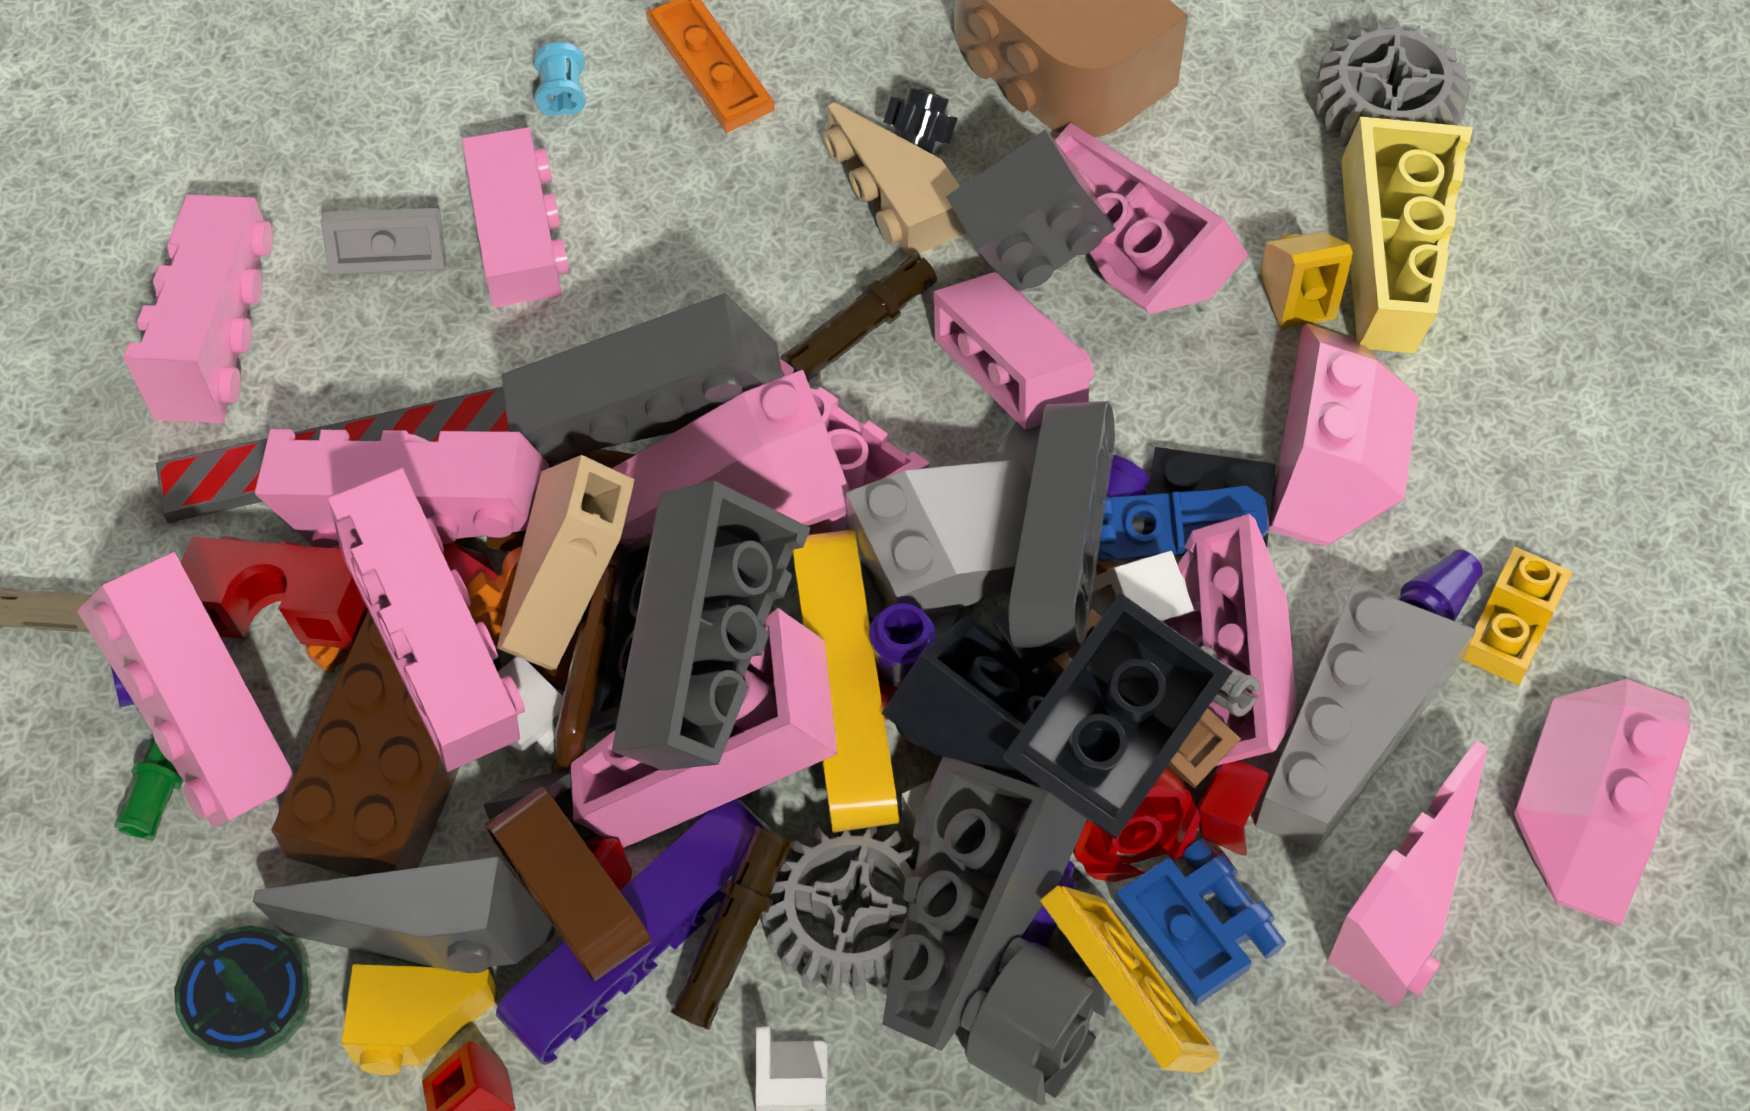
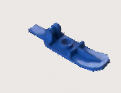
(1173, 519)

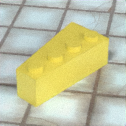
(1400, 224)

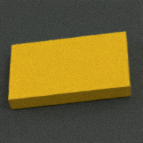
(1131, 980)

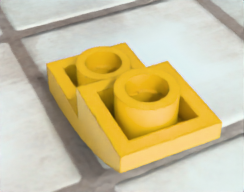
(1517, 615)

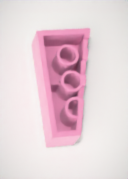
(426, 620)
(187, 689)

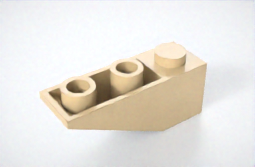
(898, 179)
(563, 557)

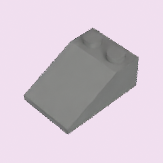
(941, 533)

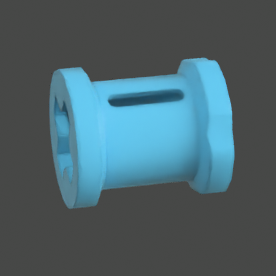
(559, 79)

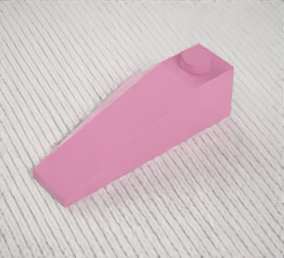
(1164, 242)

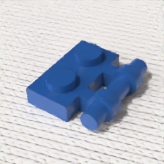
(1186, 933)

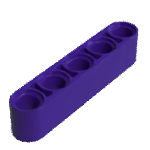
(669, 899)

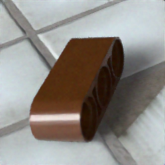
(568, 883)

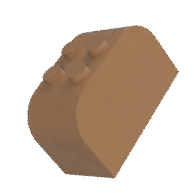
(1075, 57)

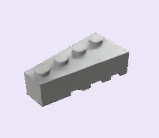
(1362, 702)

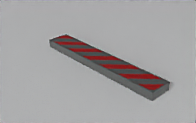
(230, 474)

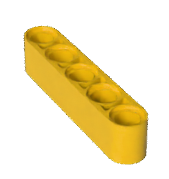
(835, 609)

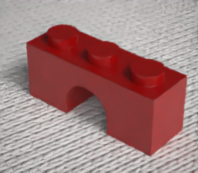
(245, 576)

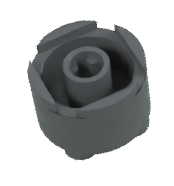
(1033, 1020)

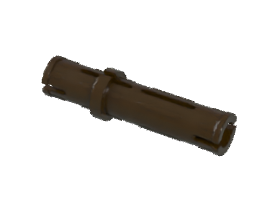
(877, 304)
(731, 929)

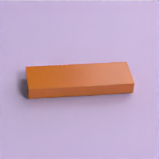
(710, 62)

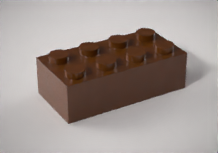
(368, 775)

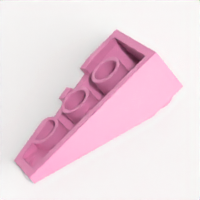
(759, 444)
(1405, 906)

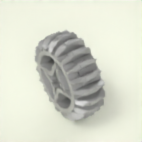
(1421, 74)
(828, 900)

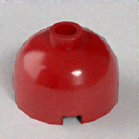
(1160, 826)

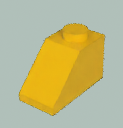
(1305, 277)
(409, 1013)

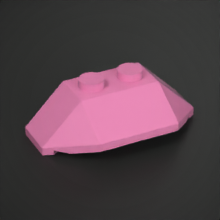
(1341, 440)
(1246, 622)
(1601, 792)

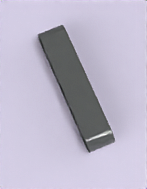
(1062, 526)

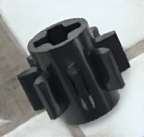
(921, 118)

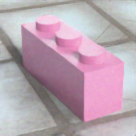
(515, 217)
(1010, 348)

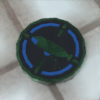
(243, 993)

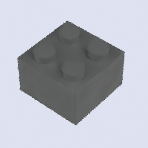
(1031, 213)

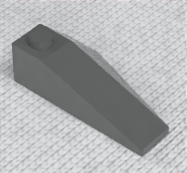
(977, 884)
(431, 915)

